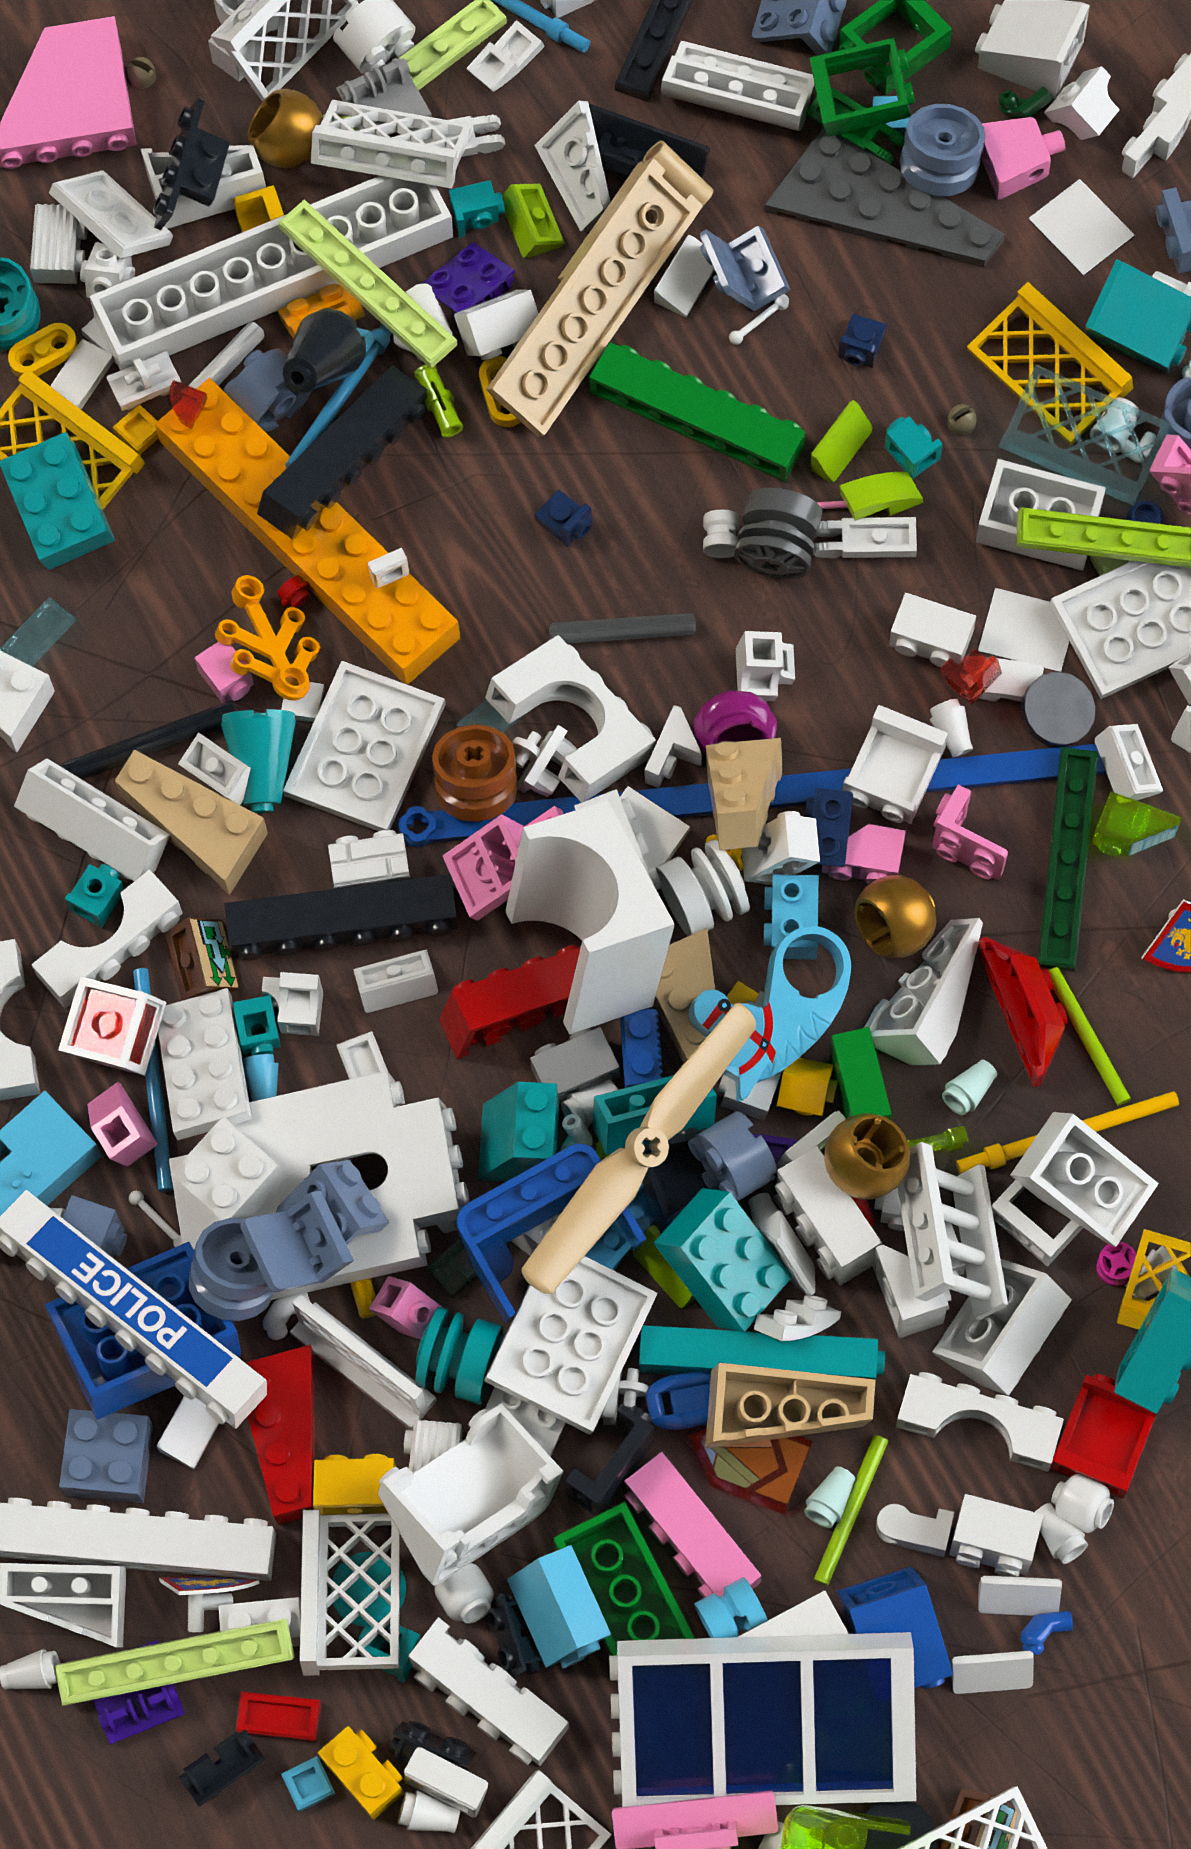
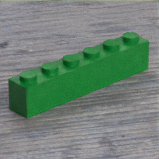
(697, 411)

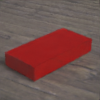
(278, 1716)

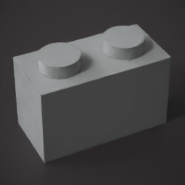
(576, 1063)

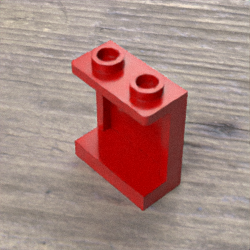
(1103, 1436)

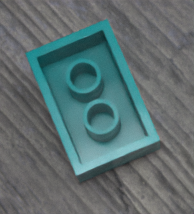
(56, 501)
(723, 1259)
(1160, 1347)

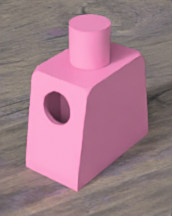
(1018, 154)

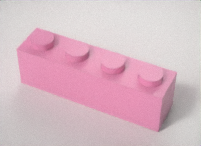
(688, 1527)

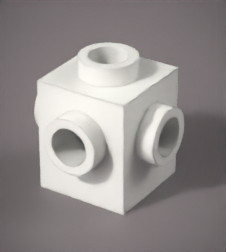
(104, 269)

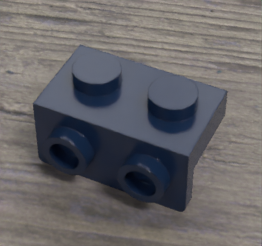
(832, 816)

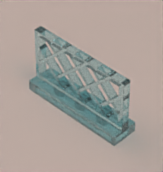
(1070, 464)

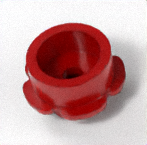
(294, 592)

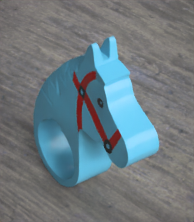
(786, 1021)

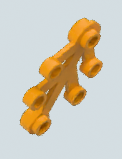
(287, 679)

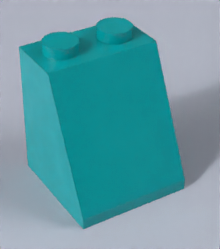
(1141, 317)
(518, 1130)

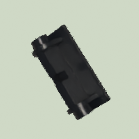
(515, 1652)
(418, 1735)
(208, 1779)

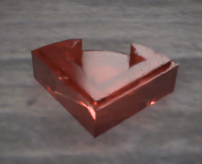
(186, 402)

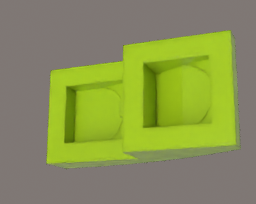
(878, 492)

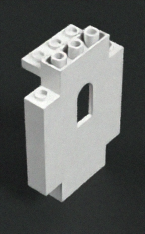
(345, 1123)

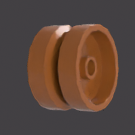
(475, 773)

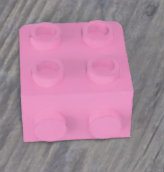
(1173, 471)
(957, 843)

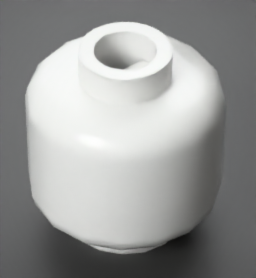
(1083, 1503)
(465, 1594)

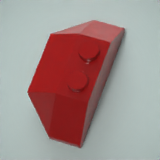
(1025, 1003)

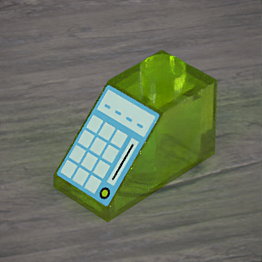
(1132, 826)

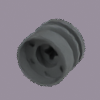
(778, 533)

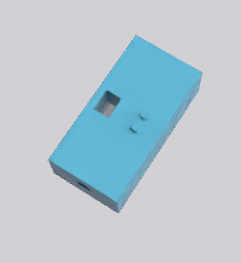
(42, 1152)

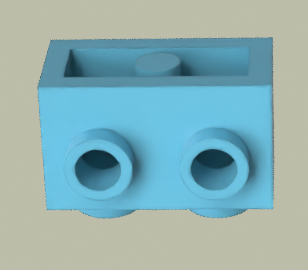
(793, 907)

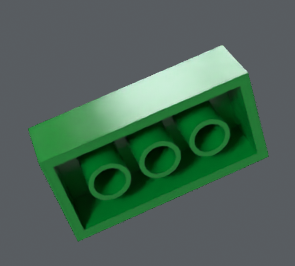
(625, 1579)

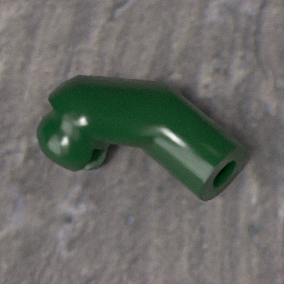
(1018, 107)

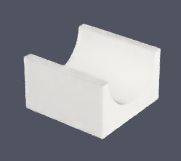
(591, 882)

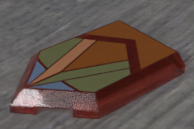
(756, 1470)

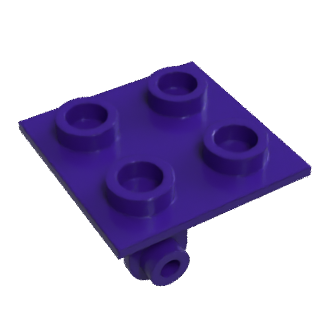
(470, 279)
(138, 1710)

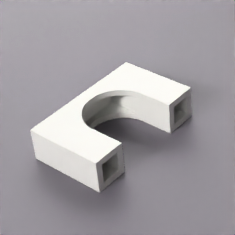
(559, 674)

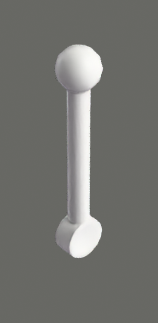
(780, 303)
(137, 1198)

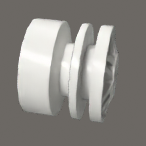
(708, 886)

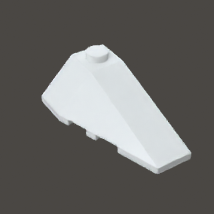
(928, 1007)

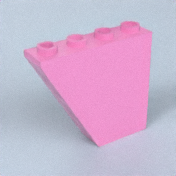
(69, 97)

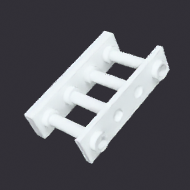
(927, 1238)

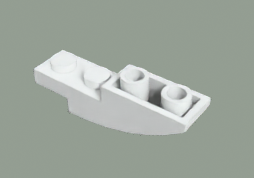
(1166, 123)

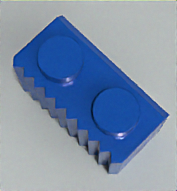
(641, 1047)

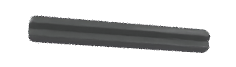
(624, 628)

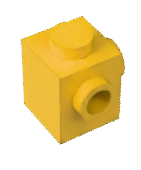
(807, 1087)

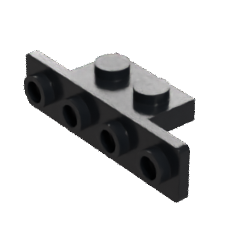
(626, 141)
(194, 167)

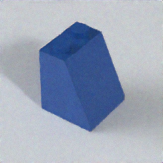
(900, 1605)

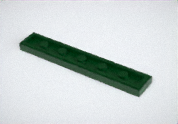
(1067, 859)

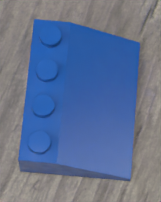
(103, 1367)

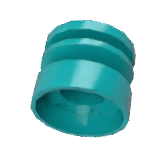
(20, 305)
(457, 1355)

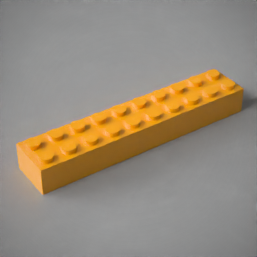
(237, 463)

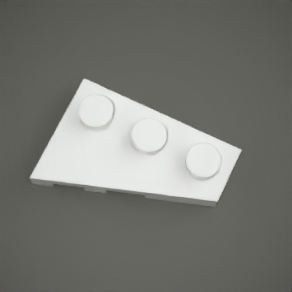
(576, 165)

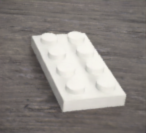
(203, 1064)

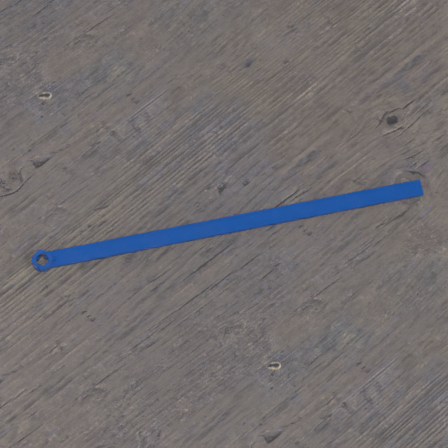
(789, 791)

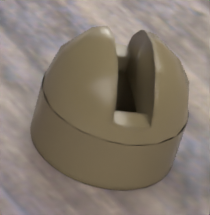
(138, 77)
(965, 424)

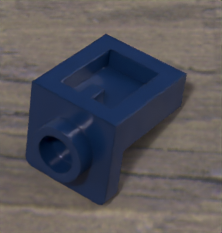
(861, 341)
(565, 518)

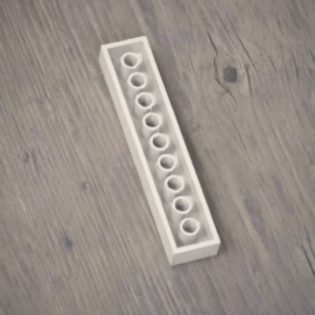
(262, 270)

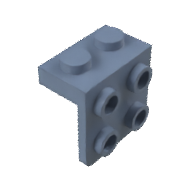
(806, 19)
(1176, 221)
(745, 267)
(346, 1197)
(297, 1244)

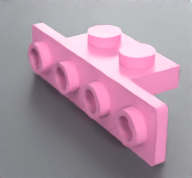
(695, 1822)

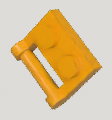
(330, 296)

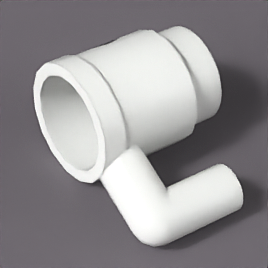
(1114, 419)

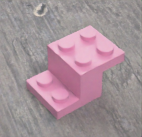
(486, 863)

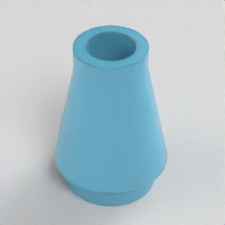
(261, 1076)

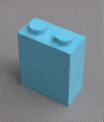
(559, 1608)

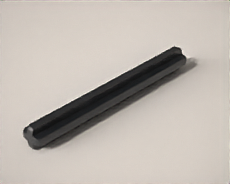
(148, 742)

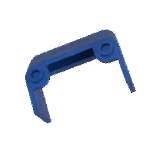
(519, 1207)

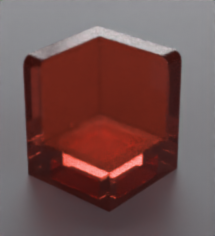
(971, 675)

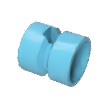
(731, 1612)

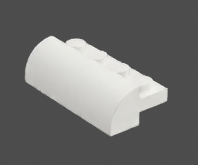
(738, 85)

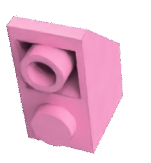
(870, 854)
(119, 1126)

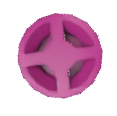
(1119, 1257)

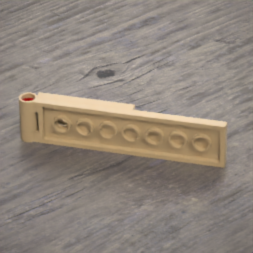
(600, 287)

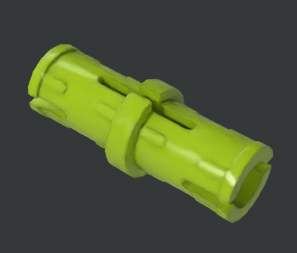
(445, 415)

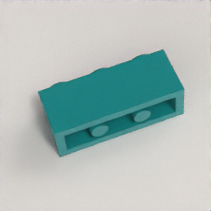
(624, 1110)

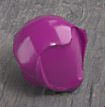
(733, 718)

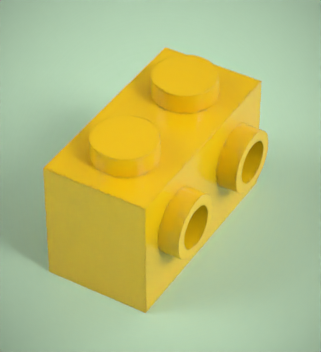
(349, 1484)
(360, 1772)

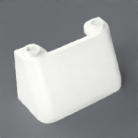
(470, 1494)

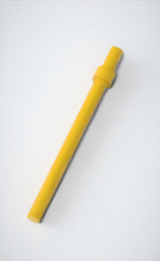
(997, 1155)

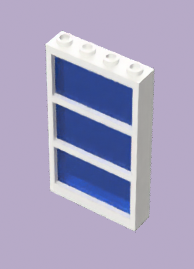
(766, 1714)

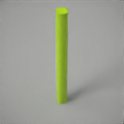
(1088, 1038)
(851, 1510)

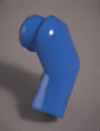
(1040, 1628)

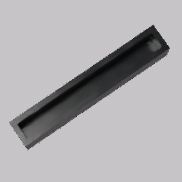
(342, 452)
(341, 917)

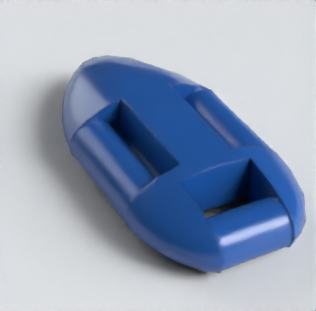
(687, 1399)

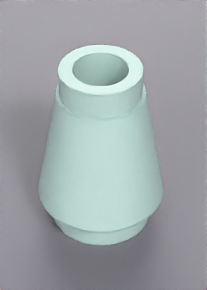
(969, 1087)
(829, 1500)

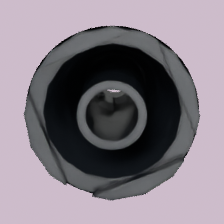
(323, 351)

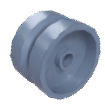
(942, 149)
(226, 1275)

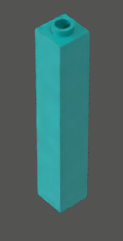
(693, 1349)

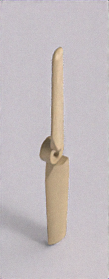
(619, 1176)

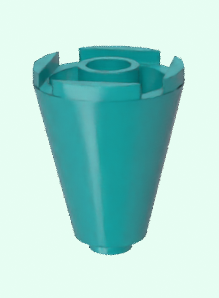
(264, 745)

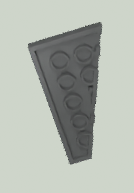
(873, 200)

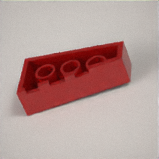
(508, 1000)
(286, 1431)

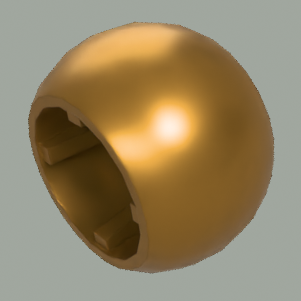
(284, 128)
(895, 916)
(867, 1156)

